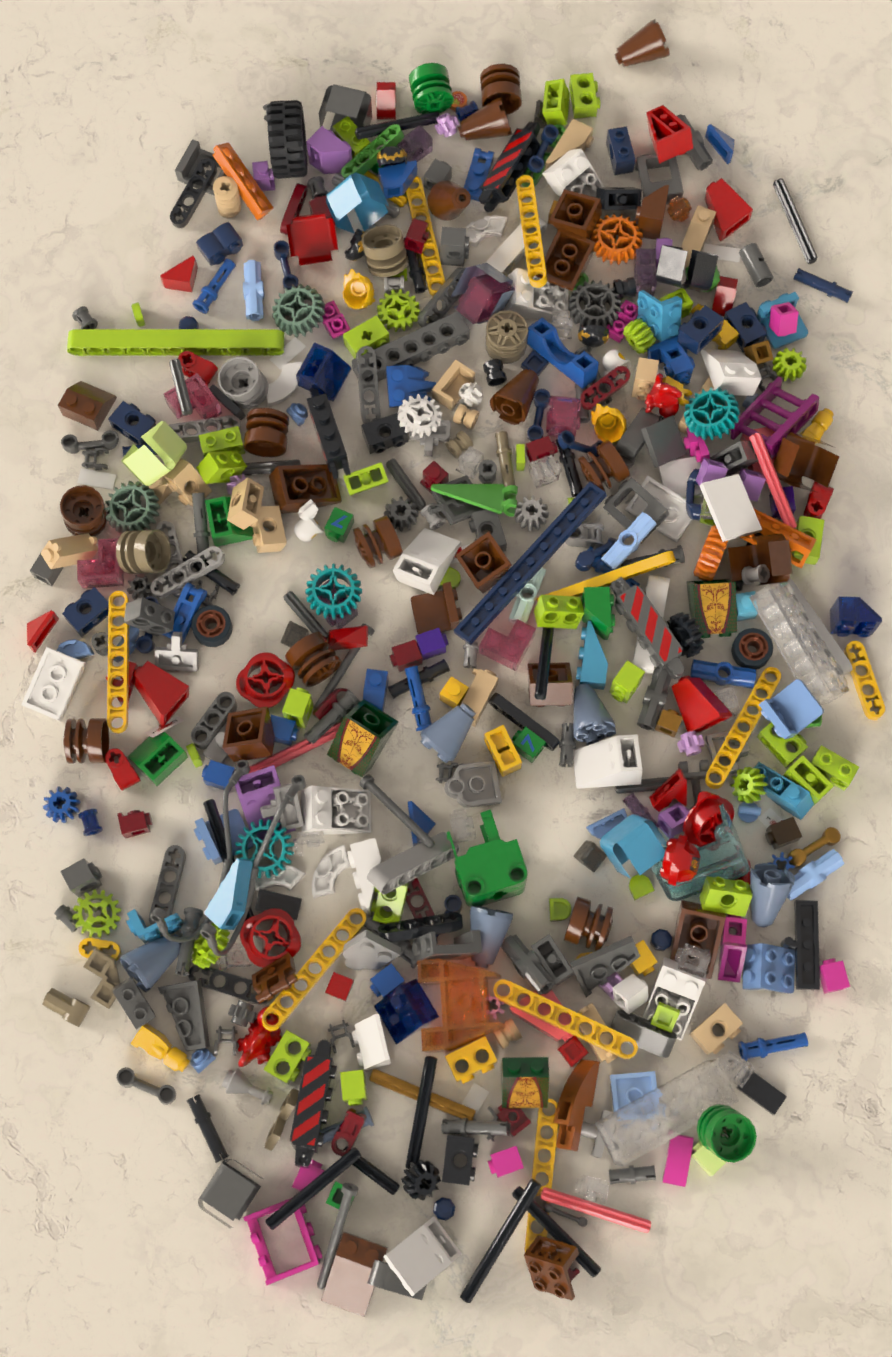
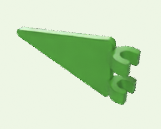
(482, 495)

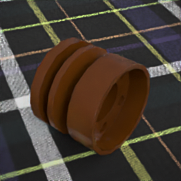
(502, 82)
(266, 432)
(605, 466)
(83, 501)
(380, 540)
(313, 659)
(84, 740)
(588, 924)

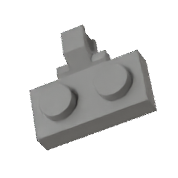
(441, 435)
(176, 655)
(714, 743)
(291, 815)

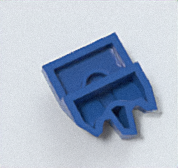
(406, 382)

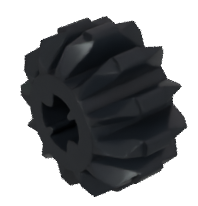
(421, 1179)

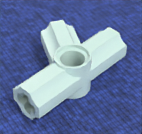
(522, 605)

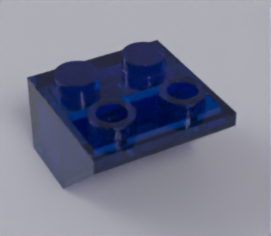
(323, 371)
(853, 616)
(406, 1011)

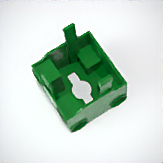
(490, 869)

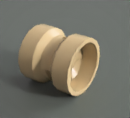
(466, 416)
(508, 1033)

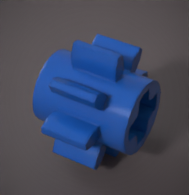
(782, 858)

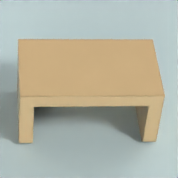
(447, 388)

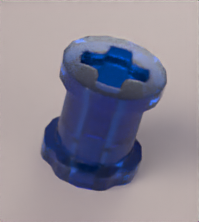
(466, 111)
(90, 822)

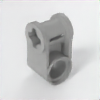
(586, 536)

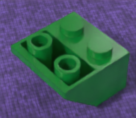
(223, 531)
(597, 608)
(158, 757)

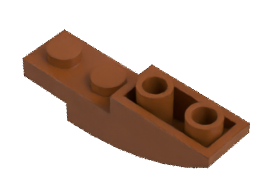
(571, 1106)

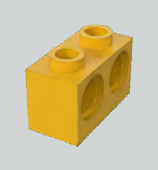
(502, 751)
(468, 1054)

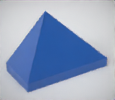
(721, 142)
(421, 820)

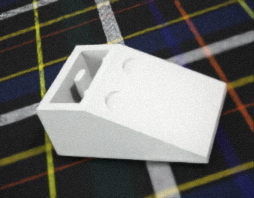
(573, 174)
(533, 301)
(426, 560)
(608, 763)
(336, 810)
(364, 857)
(677, 990)
(422, 1256)

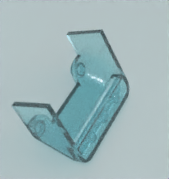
(719, 858)

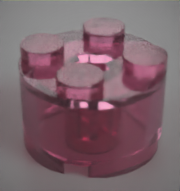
(562, 415)

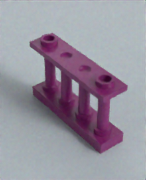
(794, 421)

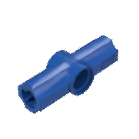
(736, 675)

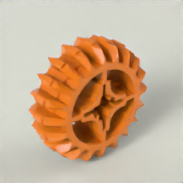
(628, 239)
(710, 555)

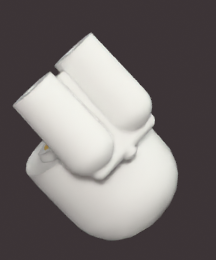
(612, 360)
(307, 526)

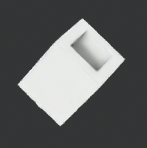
(630, 993)

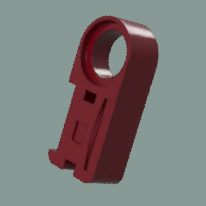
(327, 704)
(349, 1131)

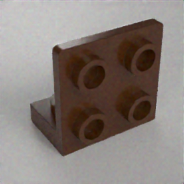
(549, 1264)

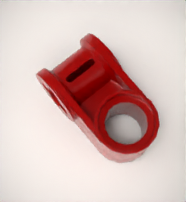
(196, 364)
(818, 501)
(123, 771)

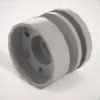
(238, 374)

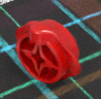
(263, 661)
(705, 817)
(278, 917)

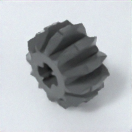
(405, 507)

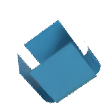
(362, 195)
(636, 841)

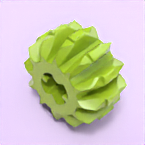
(639, 336)
(794, 359)
(748, 785)

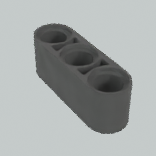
(633, 439)
(214, 710)
(646, 1035)
(385, 1278)

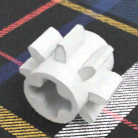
(470, 394)

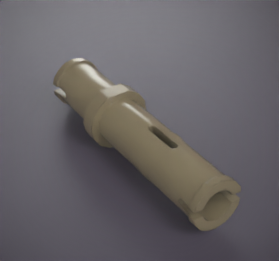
(504, 454)

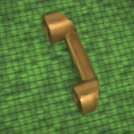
(830, 837)

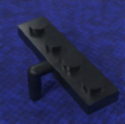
(805, 945)

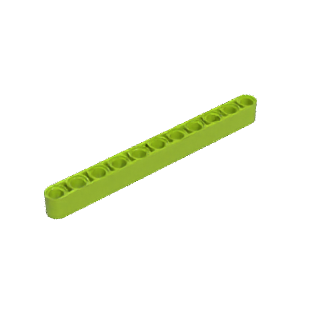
(175, 341)

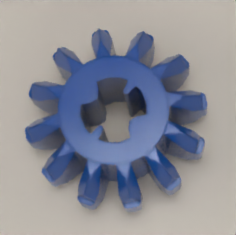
(67, 808)

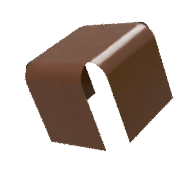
(800, 457)
(770, 550)

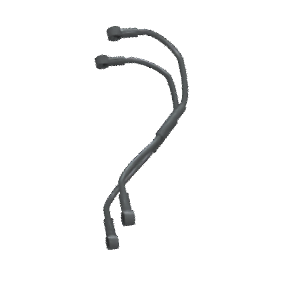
(205, 928)

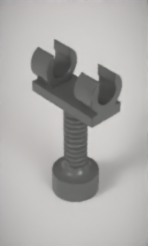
(695, 776)

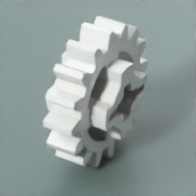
(419, 416)

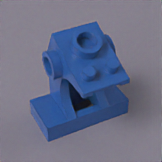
(675, 358)

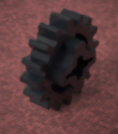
(686, 634)

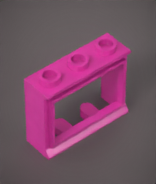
(264, 1257)

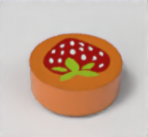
(459, 99)

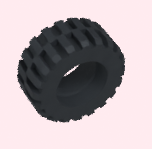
(287, 139)

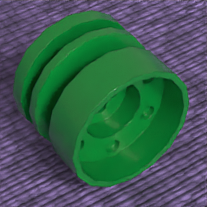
(430, 88)
(726, 1133)

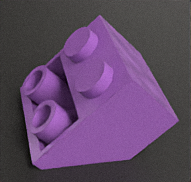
(328, 152)

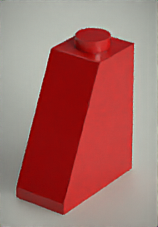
(729, 207)
(160, 691)
(698, 704)

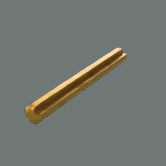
(412, 1091)

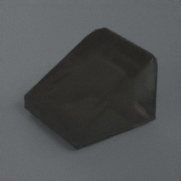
(539, 117)
(293, 634)
(590, 855)

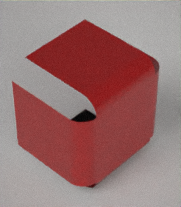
(312, 238)

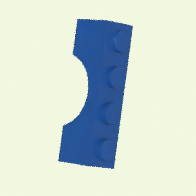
(545, 341)

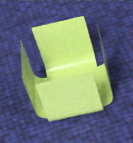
(165, 444)

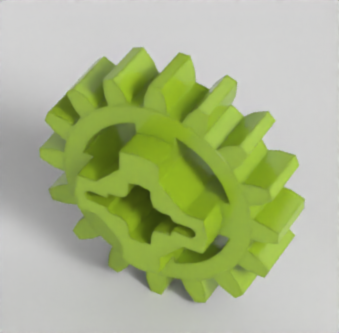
(398, 301)
(104, 919)
(203, 955)

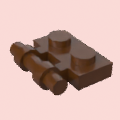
(274, 978)

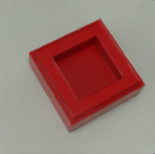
(339, 986)
(573, 1051)

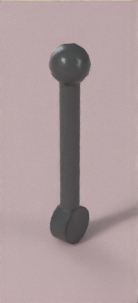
(582, 1221)

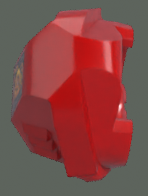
(680, 860)

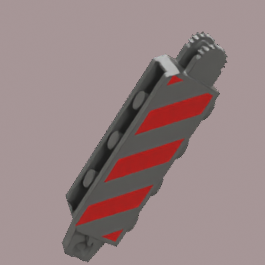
(649, 627)

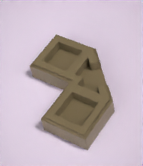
(106, 968)
(277, 1128)

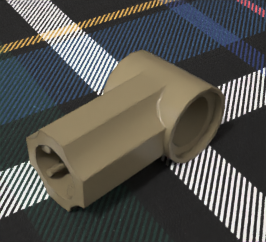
(70, 1009)

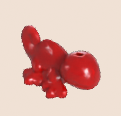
(664, 397)
(259, 1040)

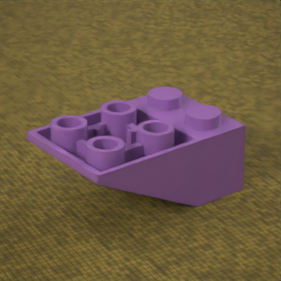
(257, 791)

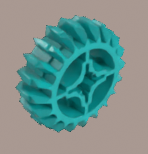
(706, 406)
(341, 591)
(272, 842)

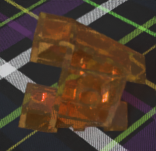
(462, 1001)

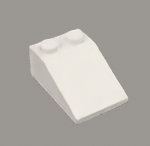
(731, 371)
(372, 1043)

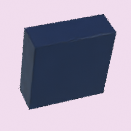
(535, 362)

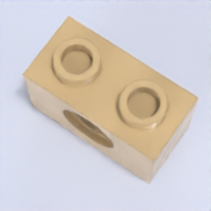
(644, 378)
(180, 475)
(245, 503)
(275, 539)
(703, 1033)

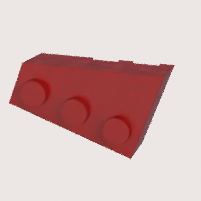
(668, 134)

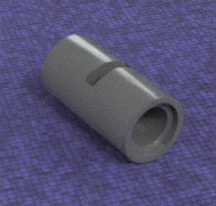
(756, 265)

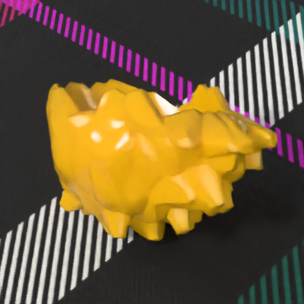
(358, 290)
(608, 423)

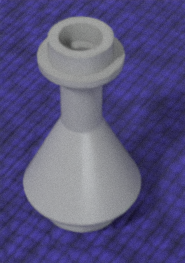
(237, 1083)

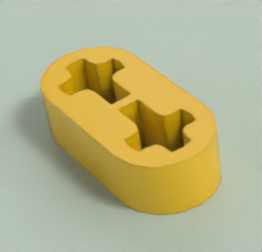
(100, 944)

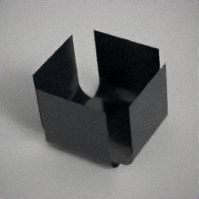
(699, 273)

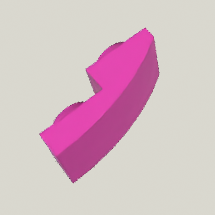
(628, 313)
(334, 320)
(696, 446)
(678, 1160)

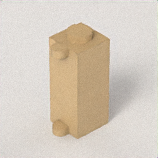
(68, 550)
(480, 692)
(606, 1038)

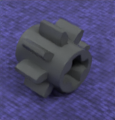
(139, 582)
(242, 1013)

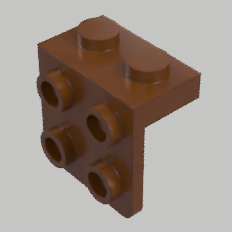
(436, 610)

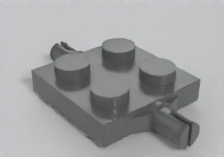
(453, 509)

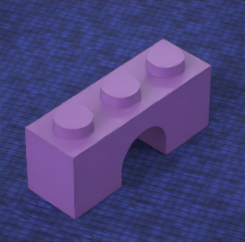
(712, 470)

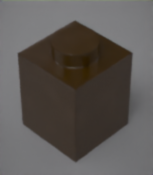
(783, 833)

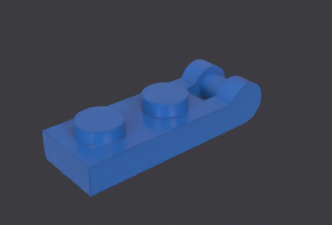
(478, 172)
(185, 609)

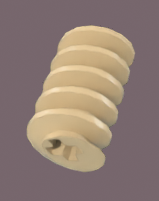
(227, 196)

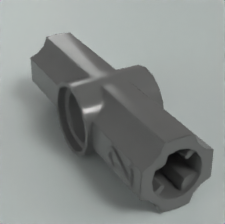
(698, 154)
(654, 699)
(527, 964)

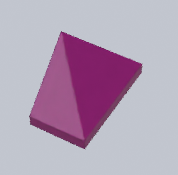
(731, 961)

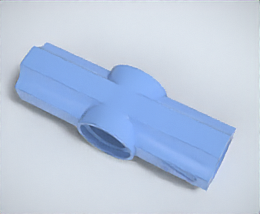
(253, 290)
(638, 531)
(815, 873)

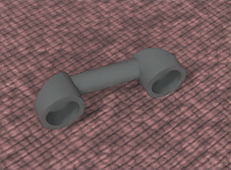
(71, 444)
(127, 1079)

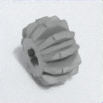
(538, 510)

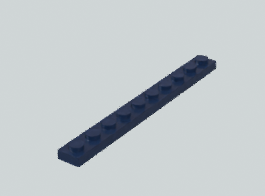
(529, 563)

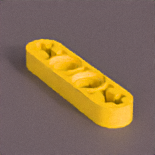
(868, 679)

